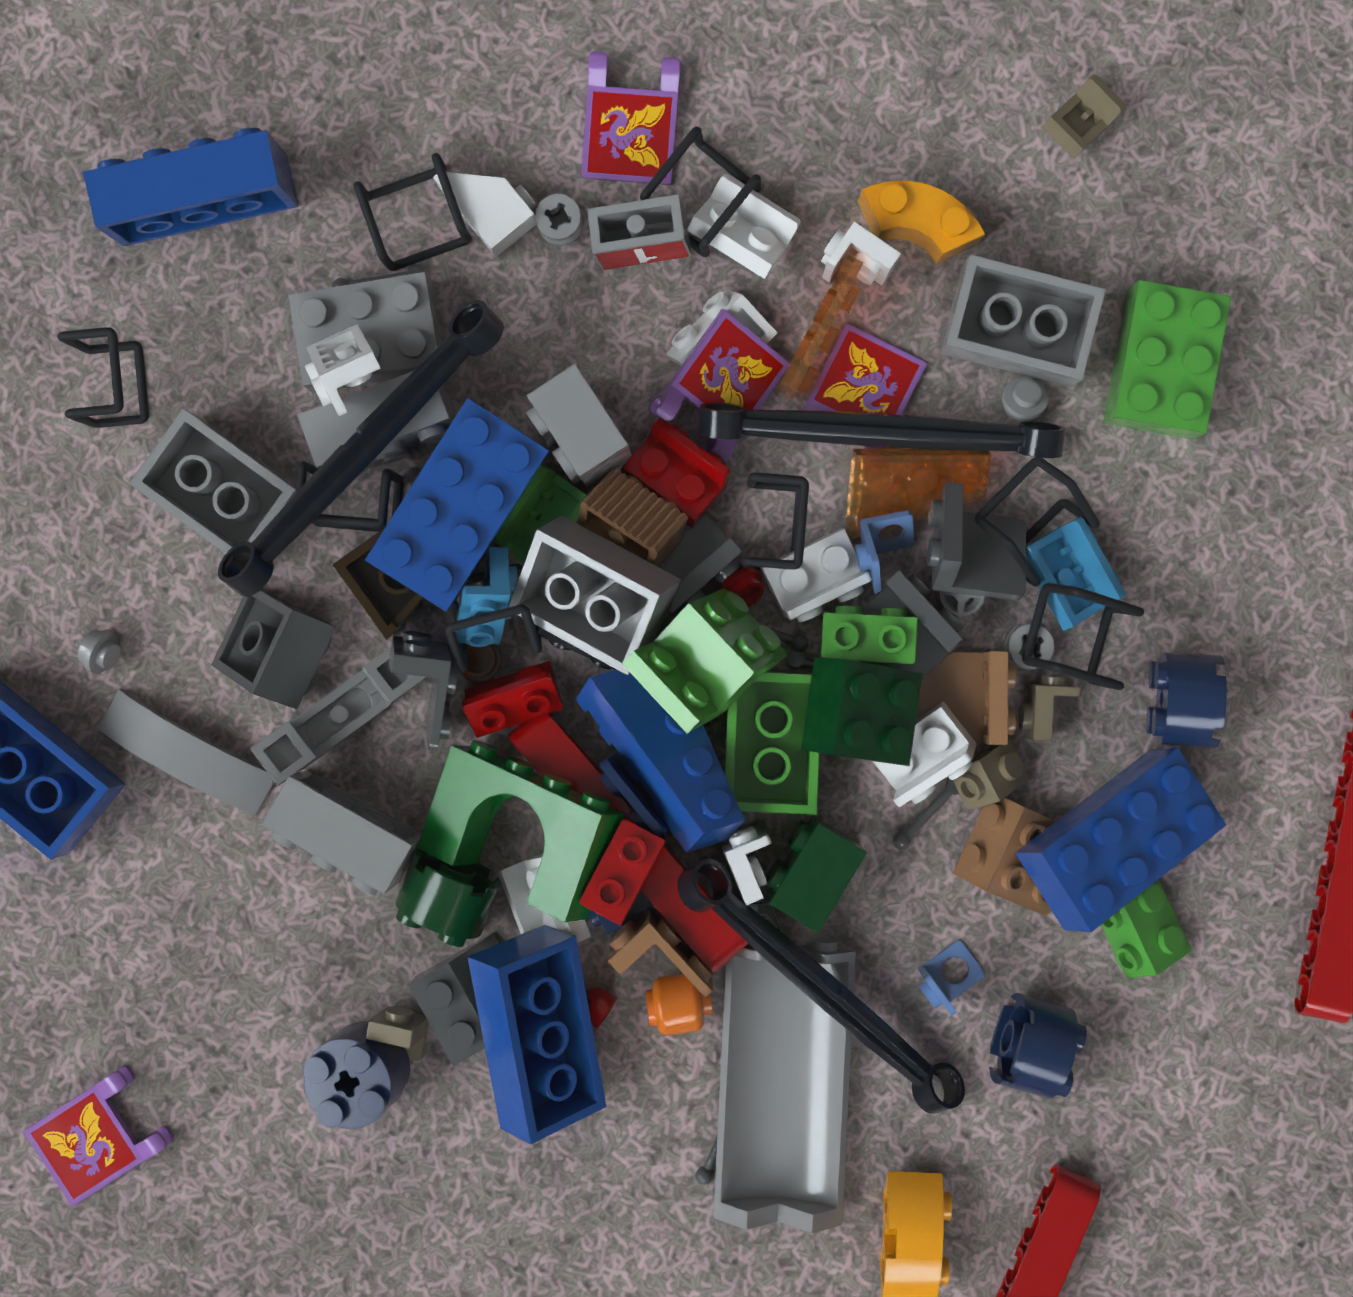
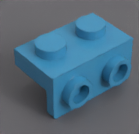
(1073, 559)
(493, 595)

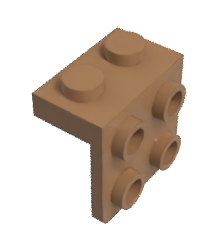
(976, 693)
(991, 858)
(637, 937)

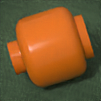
(676, 1005)

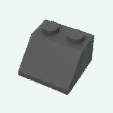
(273, 648)
(450, 1002)

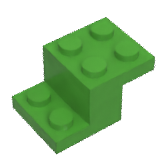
(705, 659)

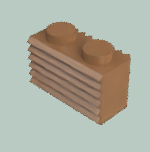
(632, 517)

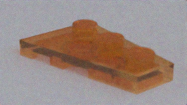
(822, 332)
(908, 480)

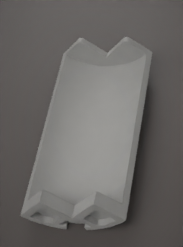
(782, 1096)

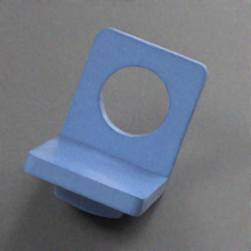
(872, 544)
(940, 991)

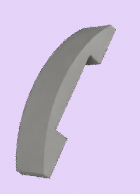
(332, 718)
(185, 754)

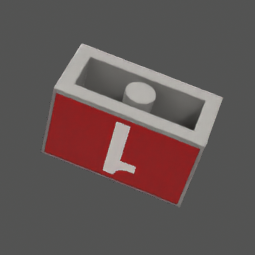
(639, 232)

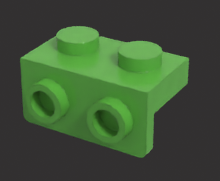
(541, 503)
(870, 637)
(1146, 934)

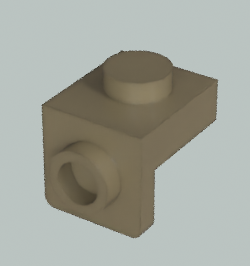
(1084, 116)
(1037, 714)
(992, 776)
(400, 1028)

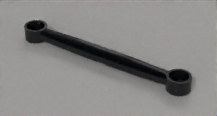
(870, 429)
(250, 565)
(821, 986)

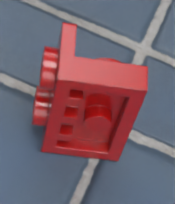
(678, 470)
(512, 699)
(622, 872)

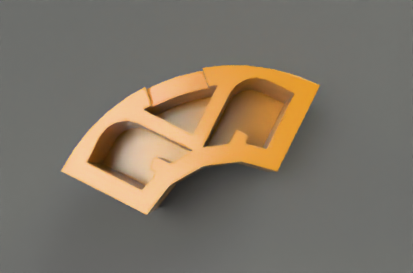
(920, 215)
(914, 1234)

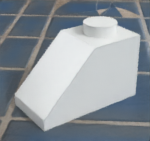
(493, 208)

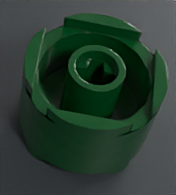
(446, 898)

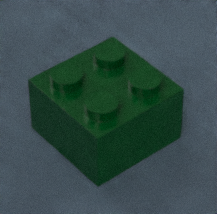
(861, 711)
(814, 872)

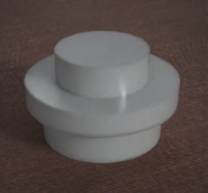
(1024, 399)
(99, 650)

